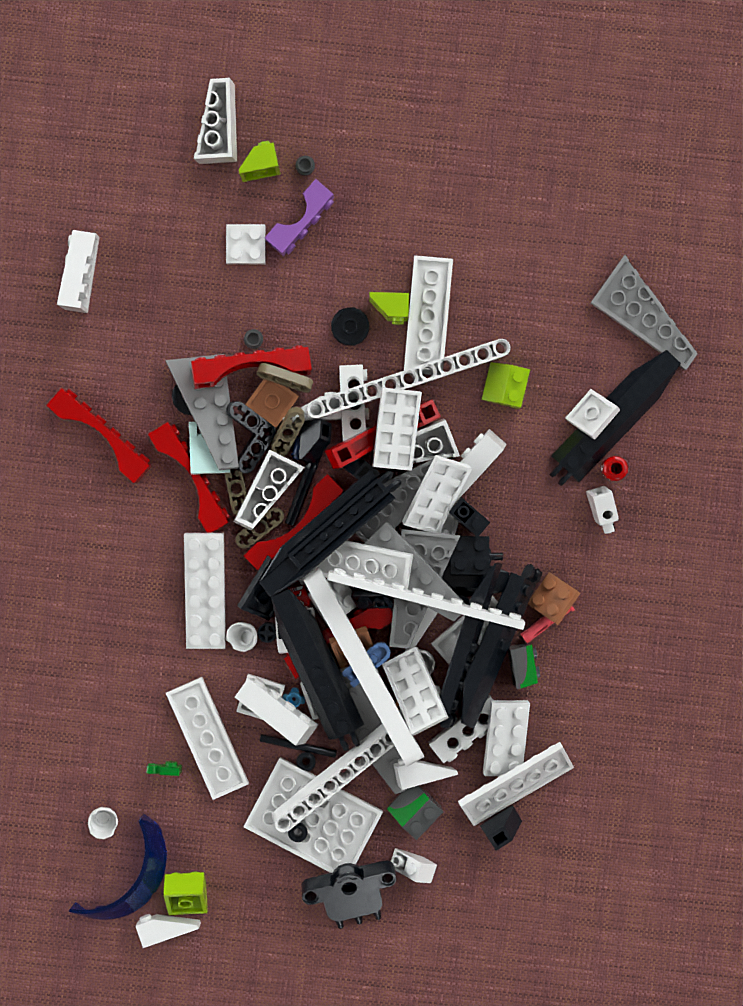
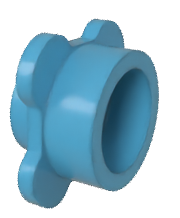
(294, 693)

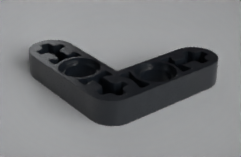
(256, 430)

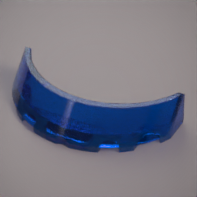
(146, 883)

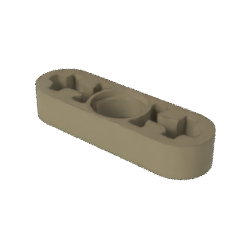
(284, 377)
(287, 424)
(231, 494)
(244, 532)

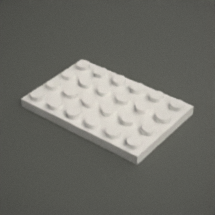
(335, 829)

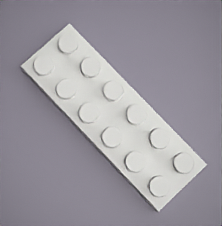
(428, 311)
(370, 561)
(205, 590)
(207, 738)
(516, 784)

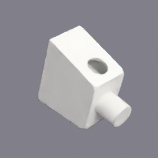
(602, 500)

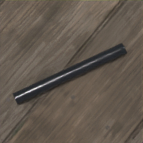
(303, 747)

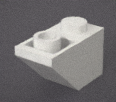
(413, 866)

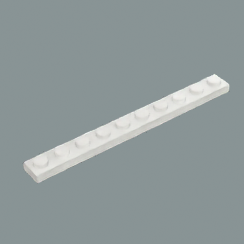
(433, 600)

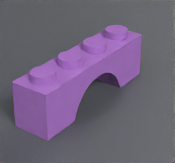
(283, 237)

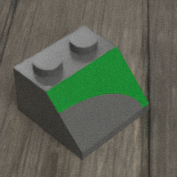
(522, 665)
(415, 810)

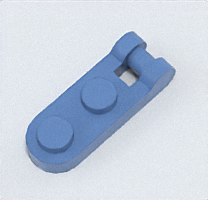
(378, 654)

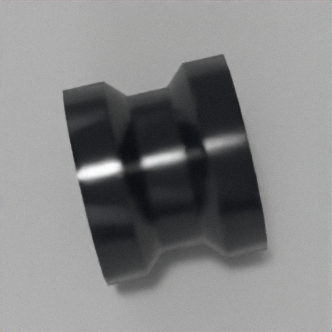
(265, 634)

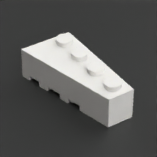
(218, 130)
(78, 271)
(434, 440)
(481, 456)
(270, 482)
(276, 711)

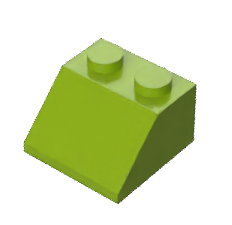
(260, 163)
(391, 305)
(505, 385)
(185, 893)

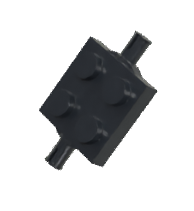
(472, 556)

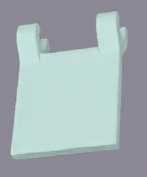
(200, 456)

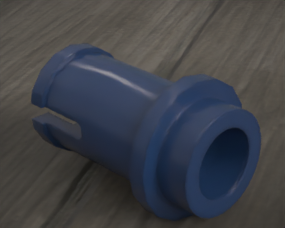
(296, 445)

